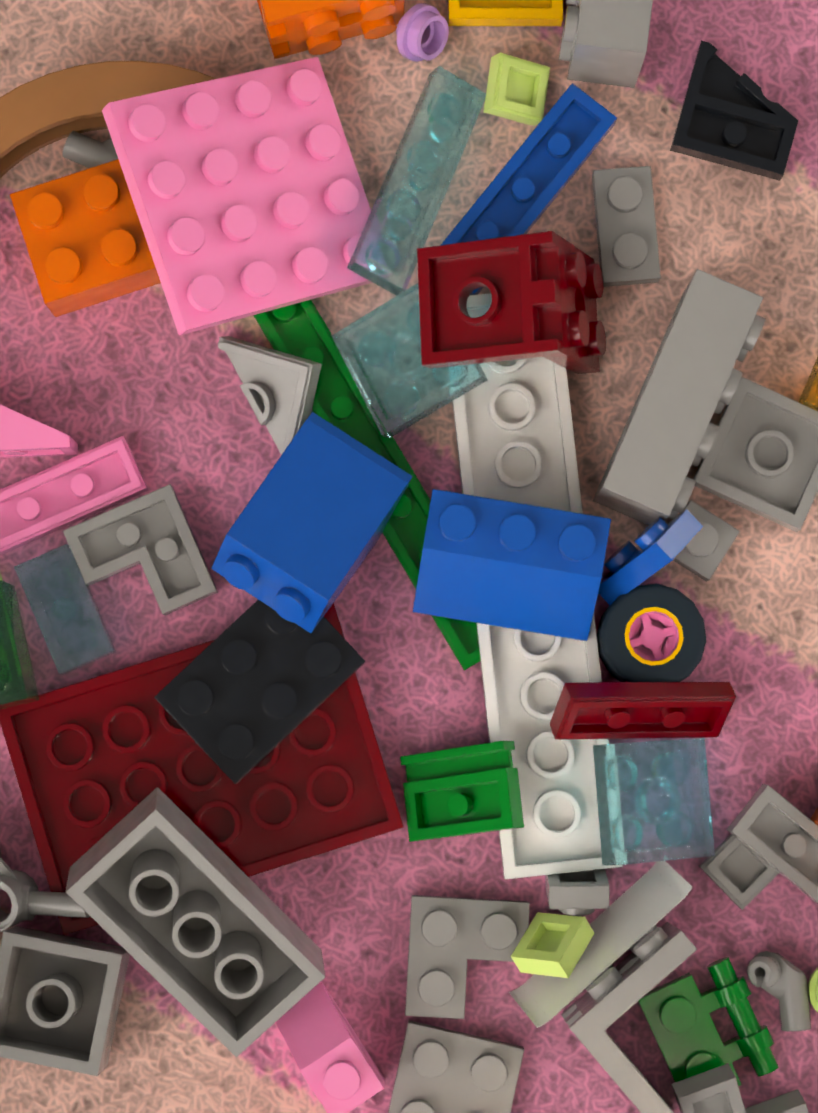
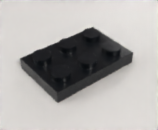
(257, 686)

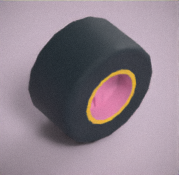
(668, 628)

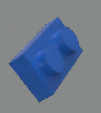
(655, 549)

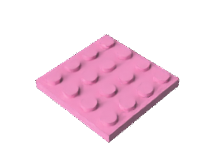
(242, 191)

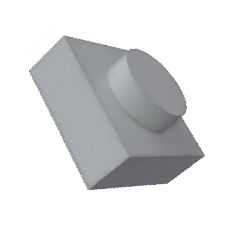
(709, 545)
(578, 892)

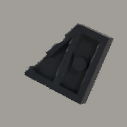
(731, 120)

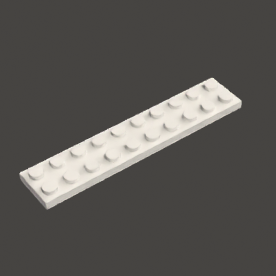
(522, 450)

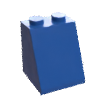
(311, 523)

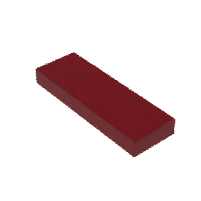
(641, 710)

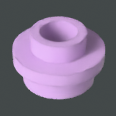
(422, 33)

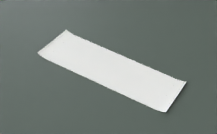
(613, 935)

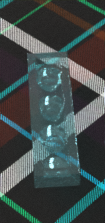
(417, 181)

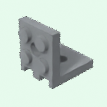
(614, 994)

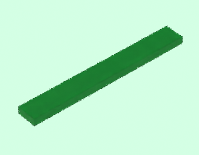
(303, 333)

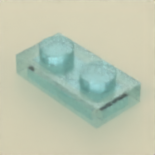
(64, 609)

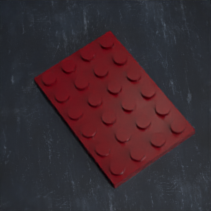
(108, 743)

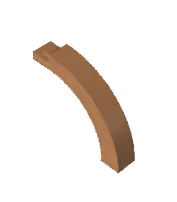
(74, 101)

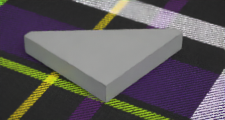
(276, 386)

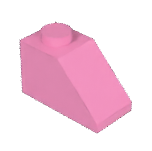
(329, 1052)

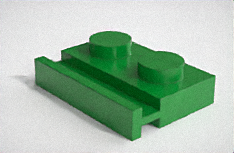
(462, 791)

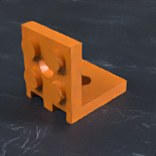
(322, 24)

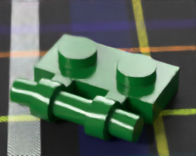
(688, 1034)

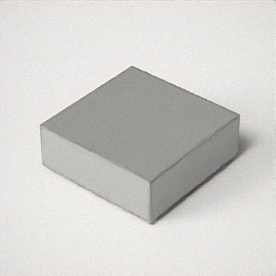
(738, 871)

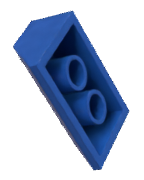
(511, 565)

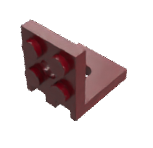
(539, 304)

